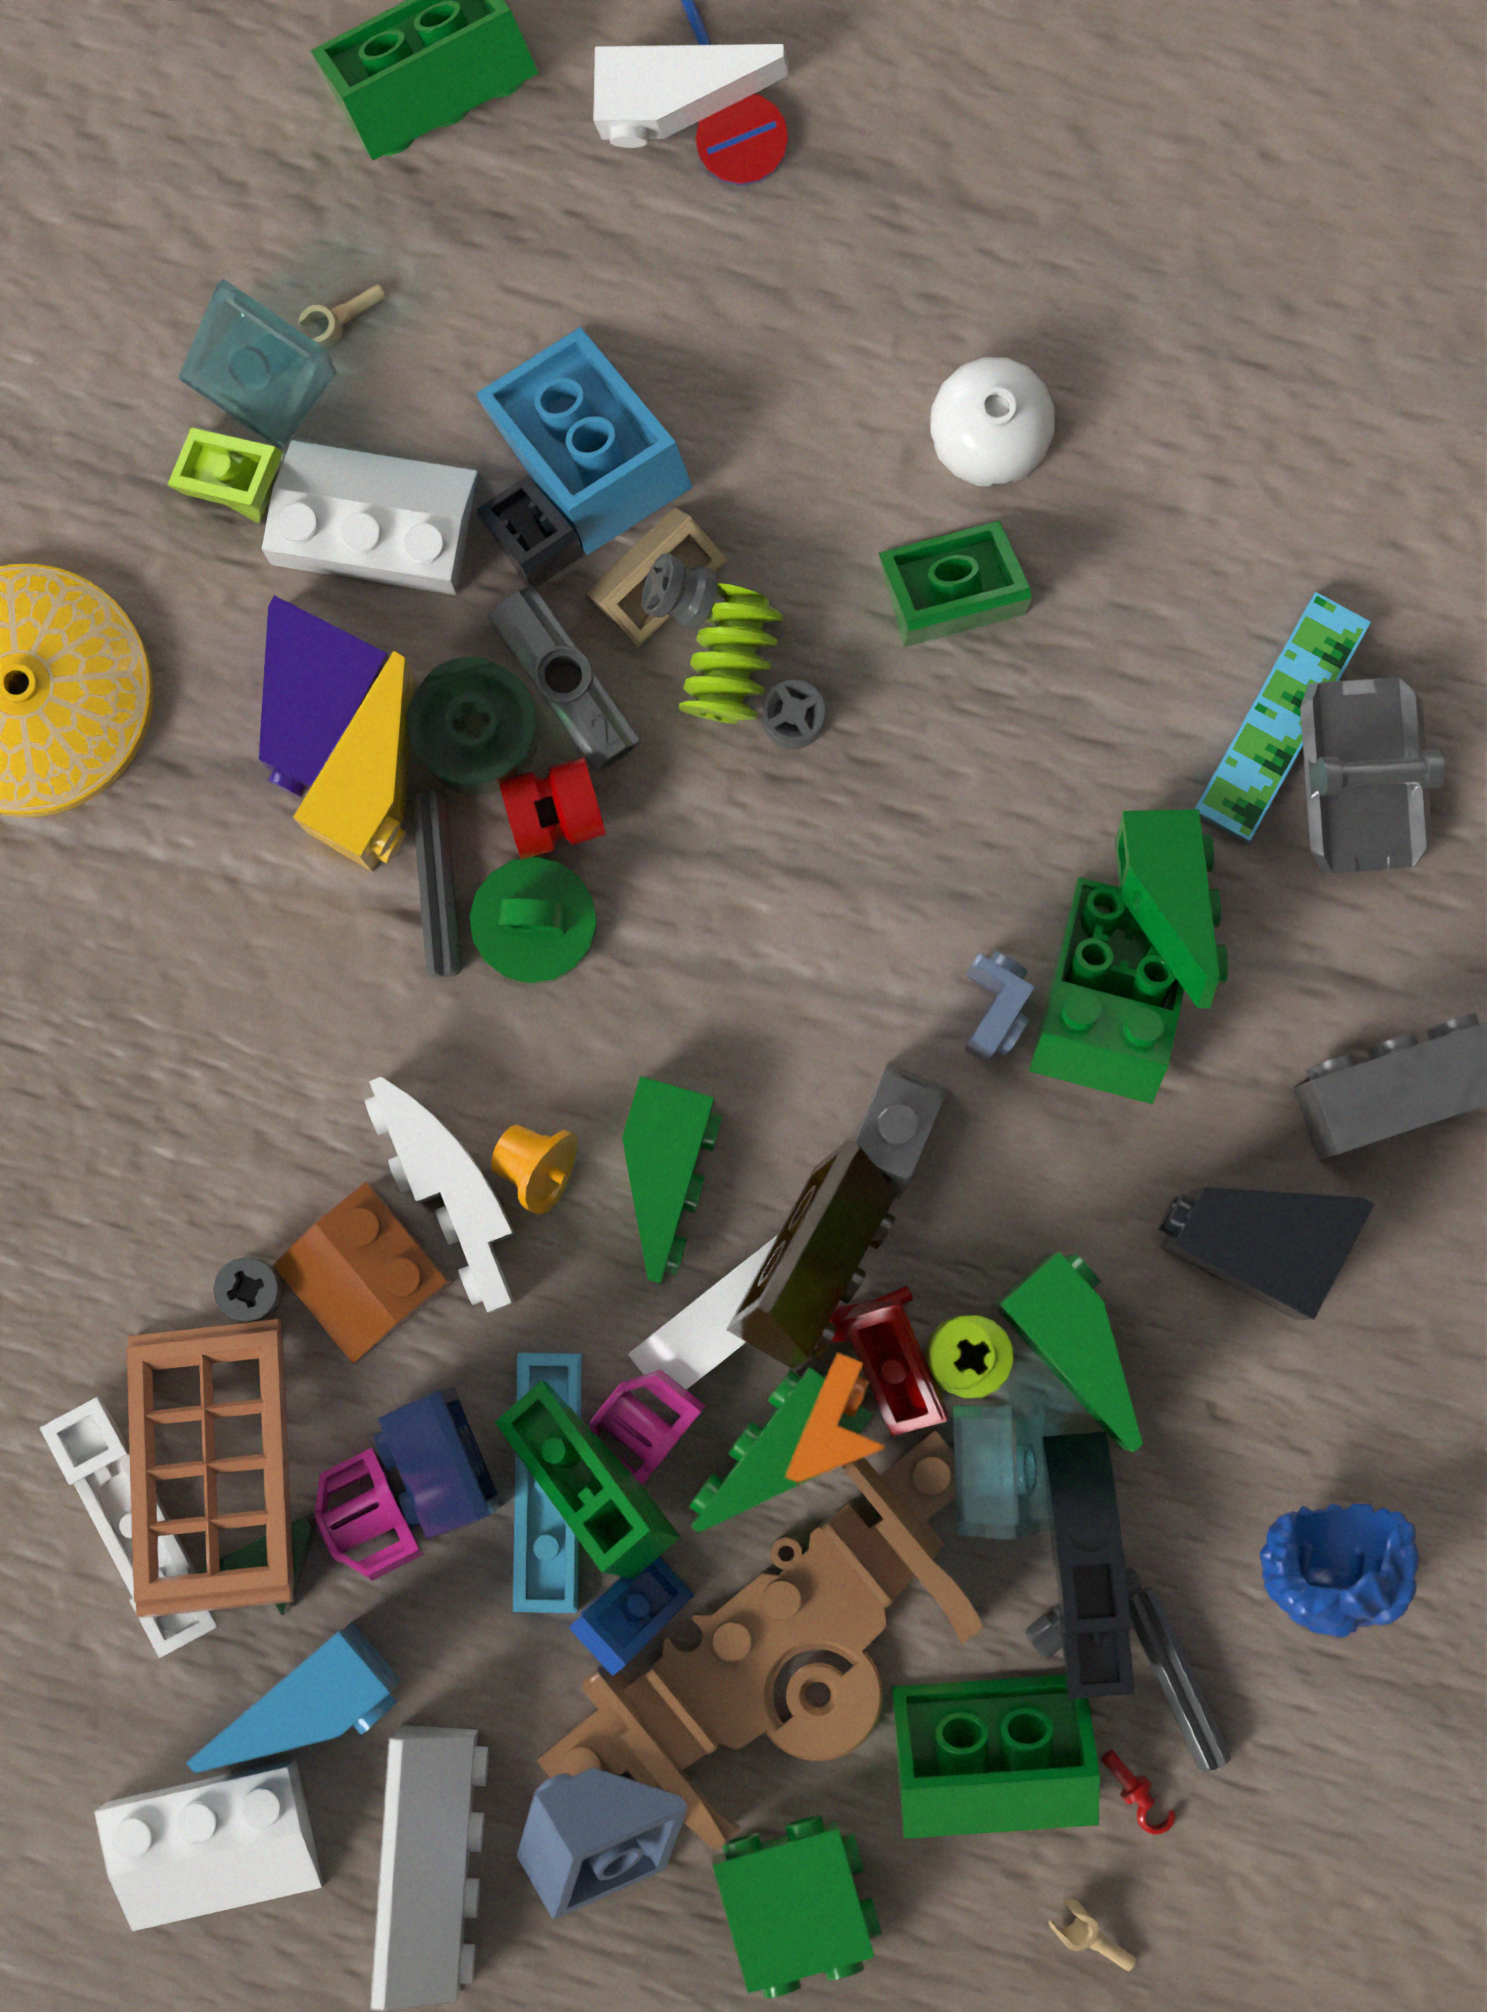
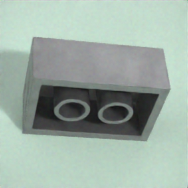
(1396, 1089)

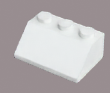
(369, 517)
(209, 1845)

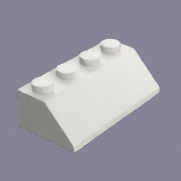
(426, 1867)

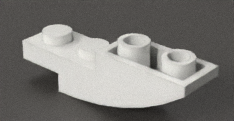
(436, 1165)

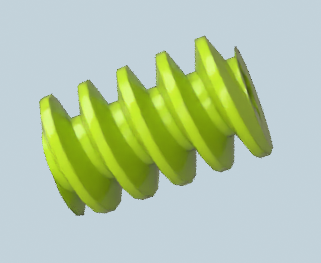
(730, 656)
(994, 1360)

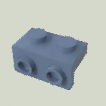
(1003, 1020)

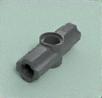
(543, 645)

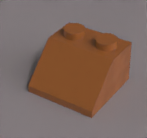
(361, 1272)

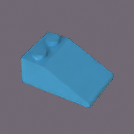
(586, 439)
(316, 1702)

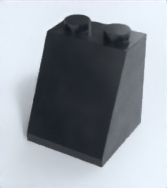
(1267, 1242)

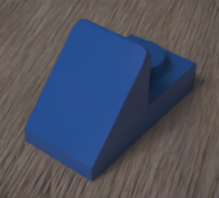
(630, 1614)

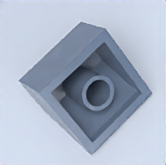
(596, 1837)

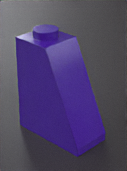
(309, 692)

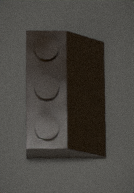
(816, 1258)

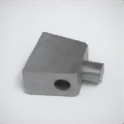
(899, 1123)

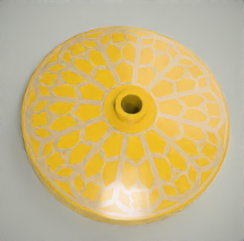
(84, 693)

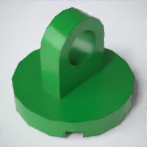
(533, 920)

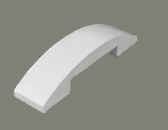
(698, 1334)
(98, 1464)

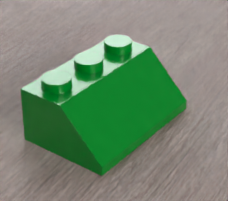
(423, 68)
(994, 1757)

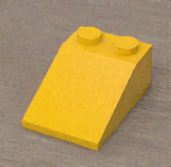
(364, 783)

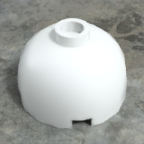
(992, 421)

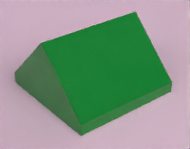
(954, 583)

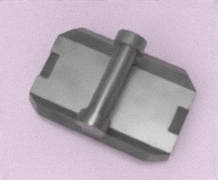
(1367, 774)

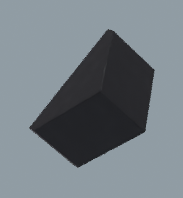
(530, 532)

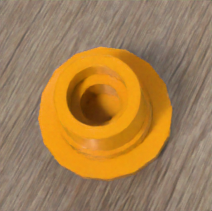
(536, 1165)

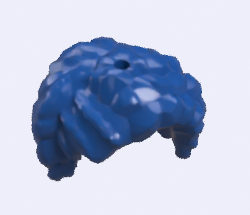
(1341, 1567)

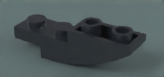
(1088, 1565)

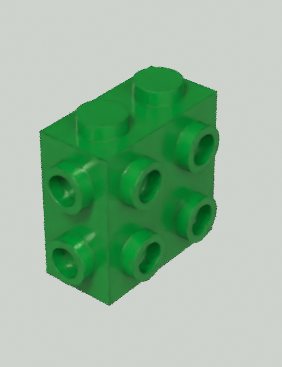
(795, 1906)

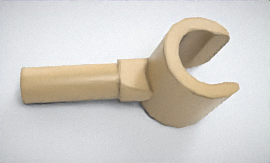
(340, 315)
(1085, 1934)

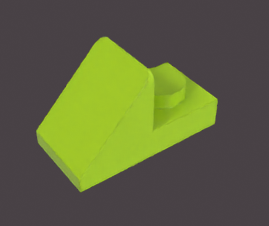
(227, 471)

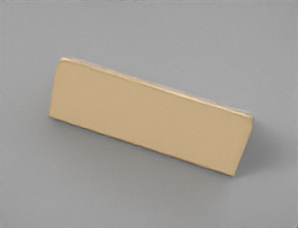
(620, 589)

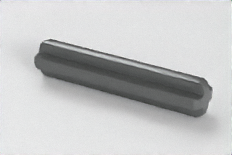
(436, 883)
(1177, 1680)

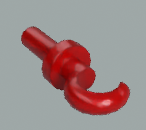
(1136, 1790)

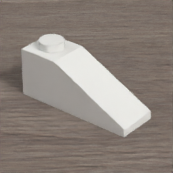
(667, 88)

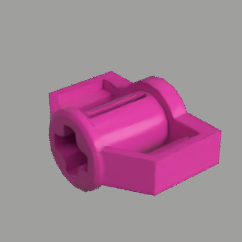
(640, 1426)
(364, 1517)

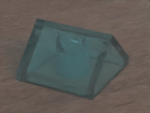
(256, 365)
(1000, 1470)

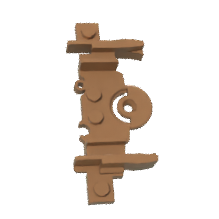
(820, 1600)

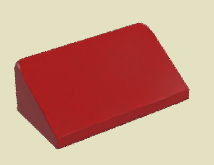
(895, 1366)

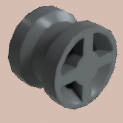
(679, 591)
(789, 704)
(259, 1285)

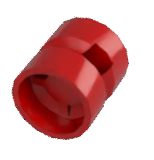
(574, 802)

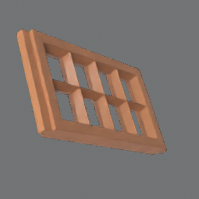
(215, 1588)

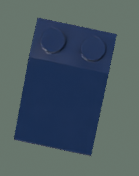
(437, 1463)

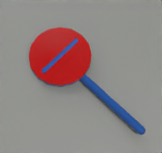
(743, 139)

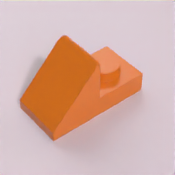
(824, 1442)

